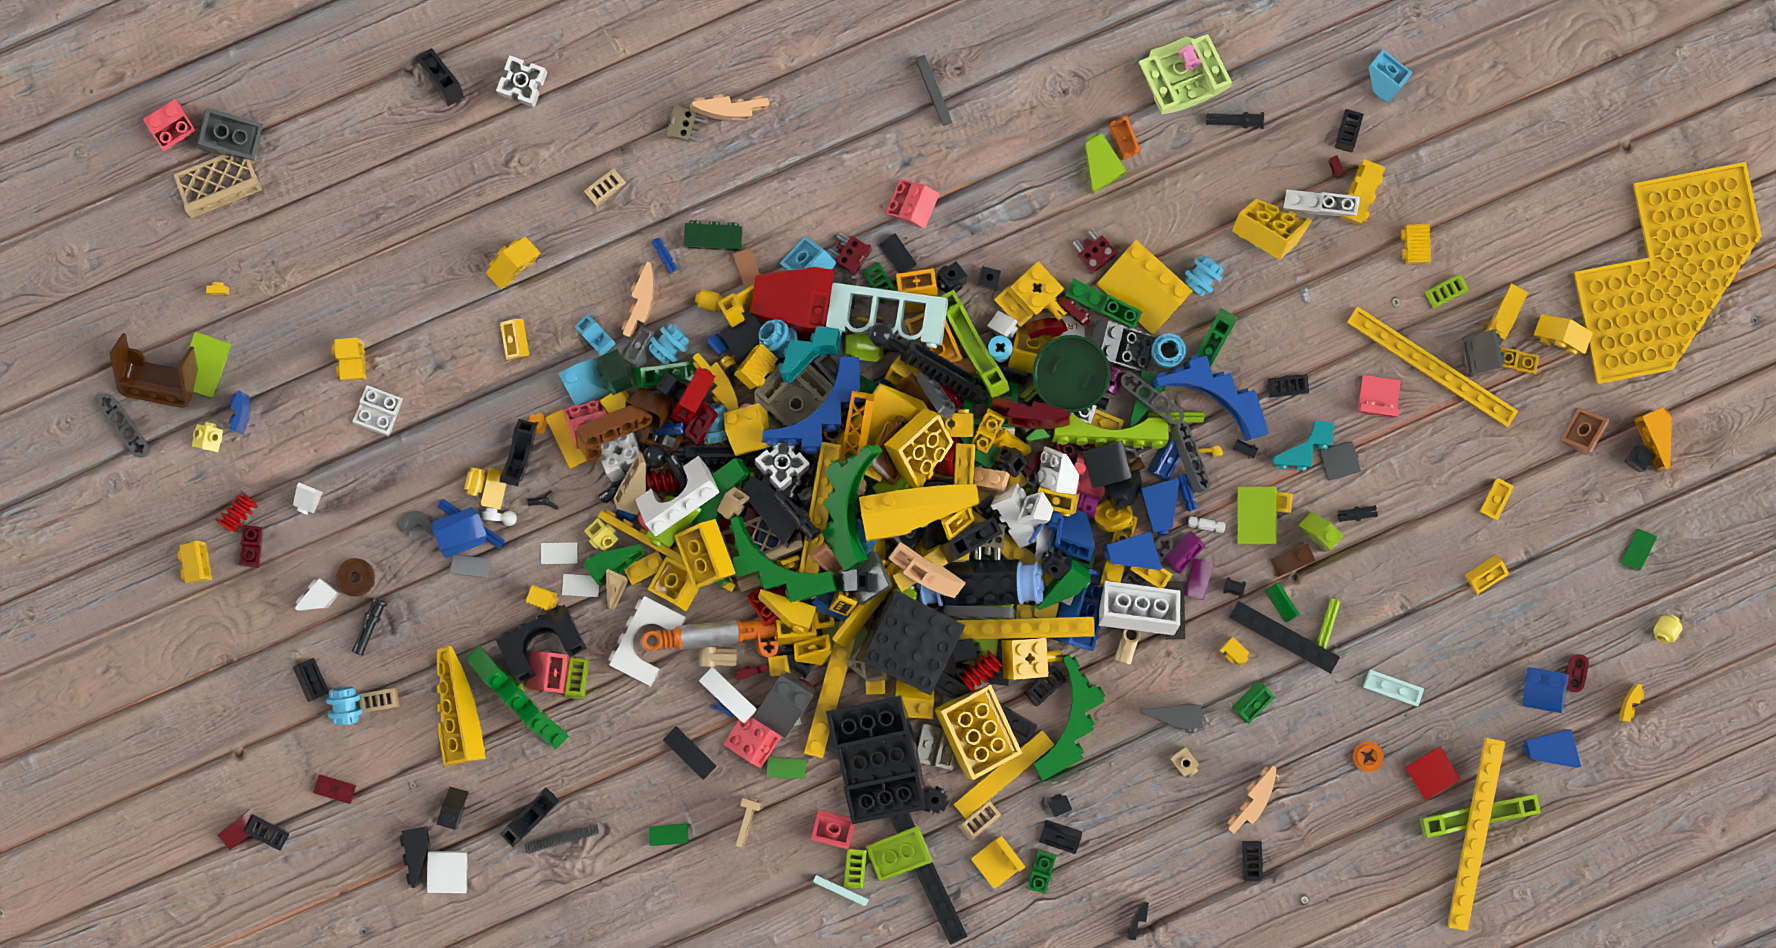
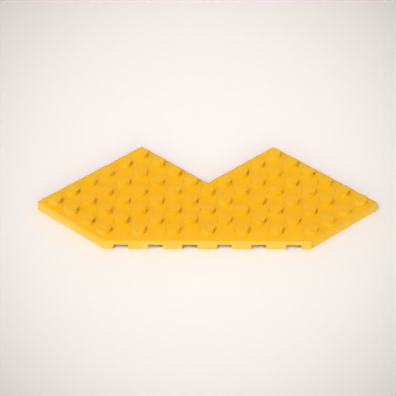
(1695, 240)

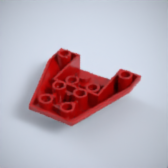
(795, 297)

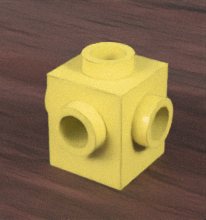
(207, 437)
(601, 535)

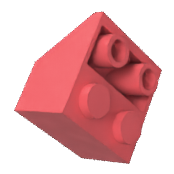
(170, 124)
(912, 203)
(581, 414)
(549, 670)

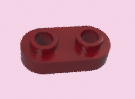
(1080, 316)
(1578, 674)

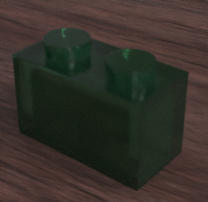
(614, 372)

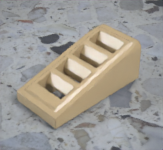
(598, 201)
(394, 700)
(967, 831)

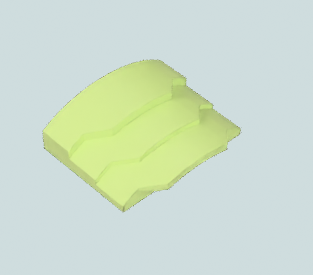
(1180, 88)

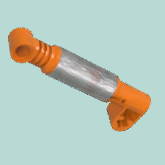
(715, 634)

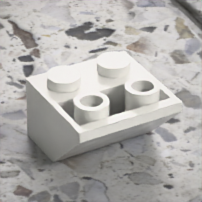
(1057, 472)

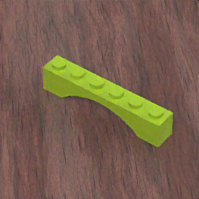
(974, 347)
(1151, 433)
(1501, 810)

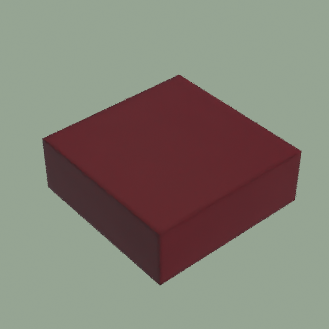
(1335, 166)

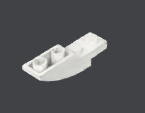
(1321, 203)

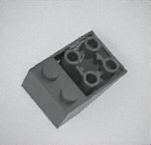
(1124, 345)
(1483, 353)
(829, 363)

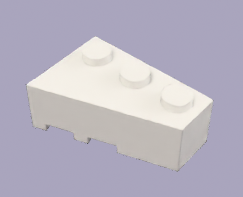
(1009, 505)

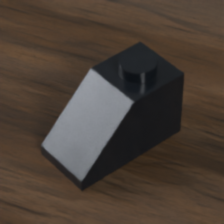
(1124, 492)
(452, 808)

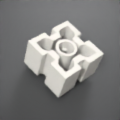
(517, 70)
(619, 456)
(782, 476)

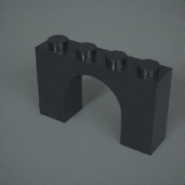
(515, 644)

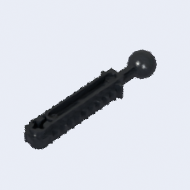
(931, 364)
(711, 455)

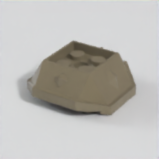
(778, 395)

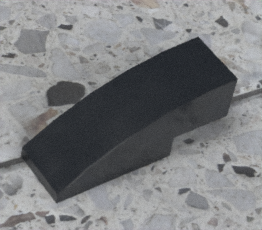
(689, 753)

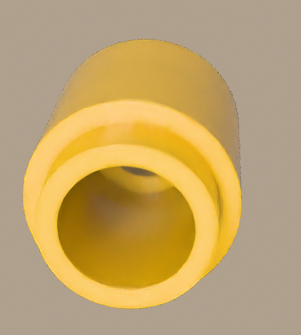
(708, 300)
(475, 481)

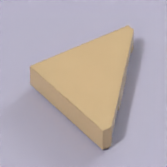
(615, 587)

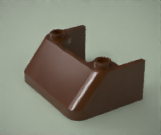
(153, 381)

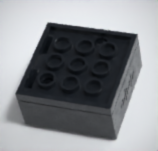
(910, 641)

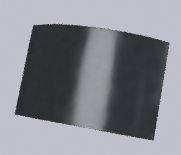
(878, 759)

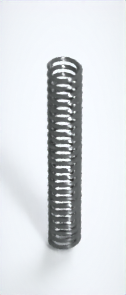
(558, 842)

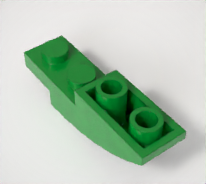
(1103, 304)

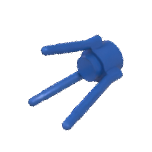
(1053, 525)

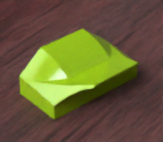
(860, 346)

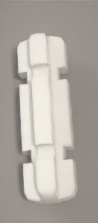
(1206, 524)

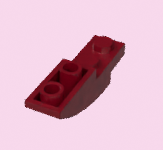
(1035, 417)
(1071, 449)

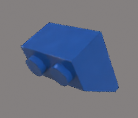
(1545, 690)

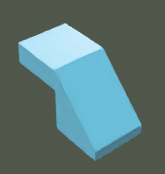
(594, 335)

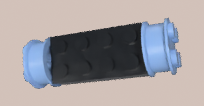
(990, 584)

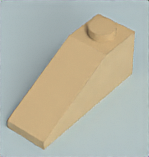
(632, 486)

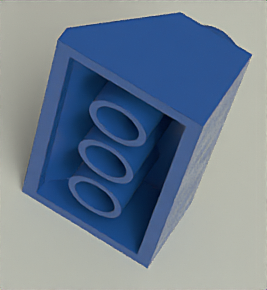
(1084, 605)

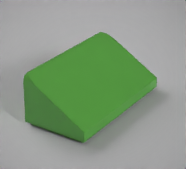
(1037, 436)
(786, 768)

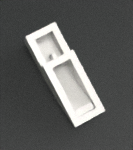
(728, 695)

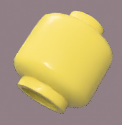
(1667, 629)

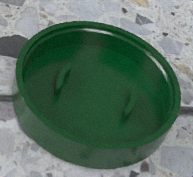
(1071, 373)

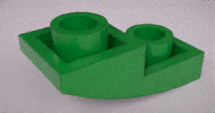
(1041, 871)

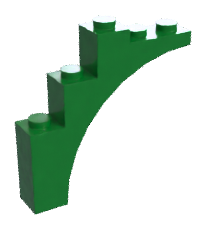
(726, 478)
(842, 531)
(752, 560)
(516, 698)
(1065, 750)

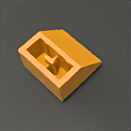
(917, 282)

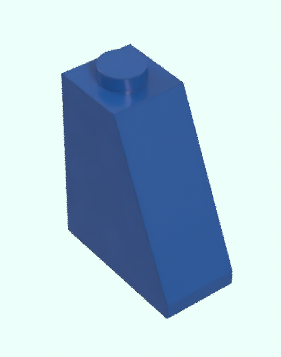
(1160, 505)
(1077, 536)
(1134, 551)
(1553, 748)

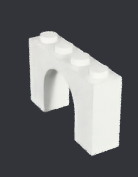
(699, 489)
(625, 657)

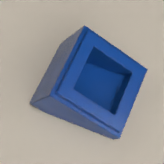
(717, 343)
(625, 515)

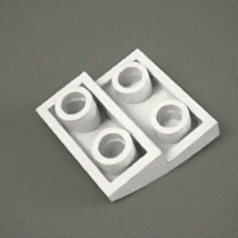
(377, 411)
(447, 872)

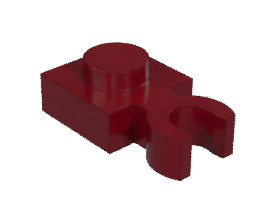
(746, 671)

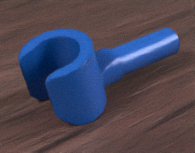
(720, 707)

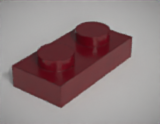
(701, 422)
(334, 789)

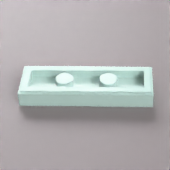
(1393, 688)
(841, 890)

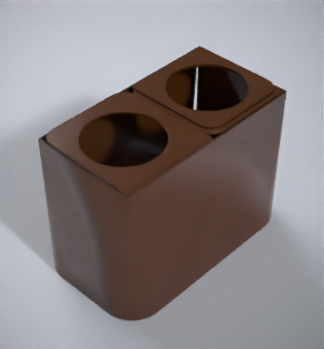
(657, 405)

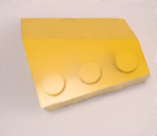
(1270, 228)
(919, 447)

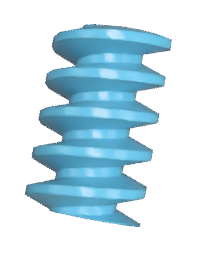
(1000, 341)

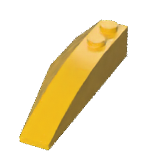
(908, 509)
(459, 725)

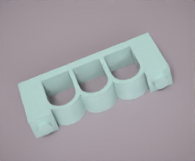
(934, 315)

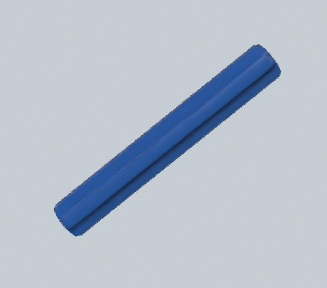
(491, 536)

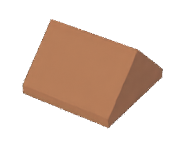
(1584, 431)

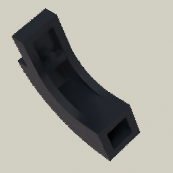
(672, 387)
(519, 453)
(529, 817)

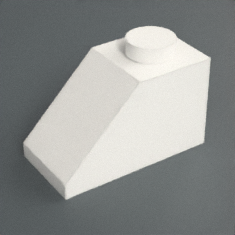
(306, 498)
(1035, 510)

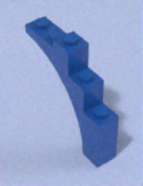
(1241, 404)
(827, 417)

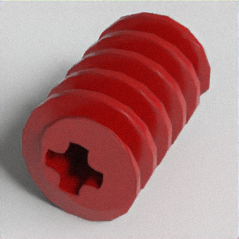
(662, 481)
(238, 512)
(981, 670)

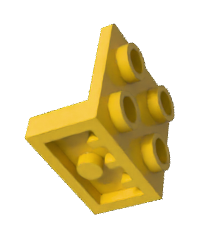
(997, 862)

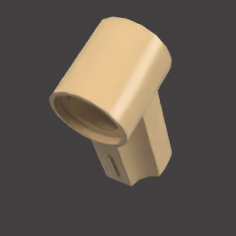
(748, 582)
(1126, 648)
(712, 656)

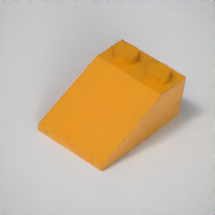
(949, 347)
(1656, 434)

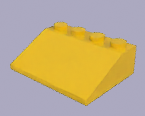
(1145, 285)
(886, 407)
(978, 732)

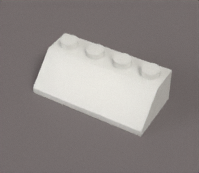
(1139, 608)

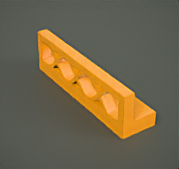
(868, 407)

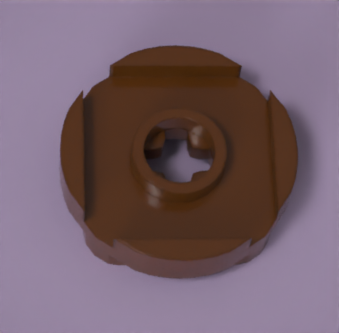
(346, 572)

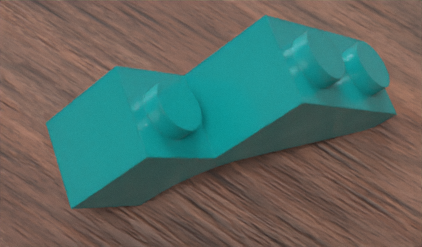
(802, 353)
(1301, 455)

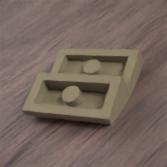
(934, 747)

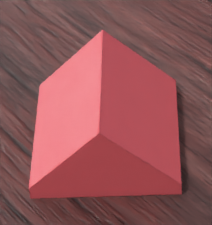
(832, 829)

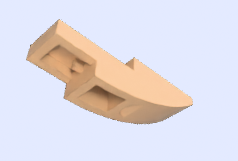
(722, 108)
(642, 292)
(985, 479)
(925, 573)
(1259, 794)

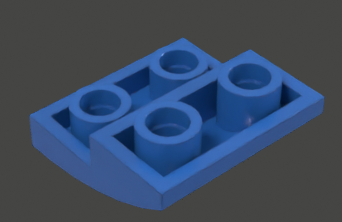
(240, 403)

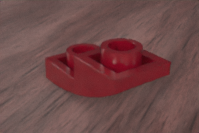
(1051, 325)
(251, 546)
(234, 832)

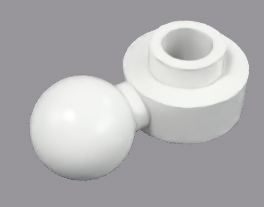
(508, 518)

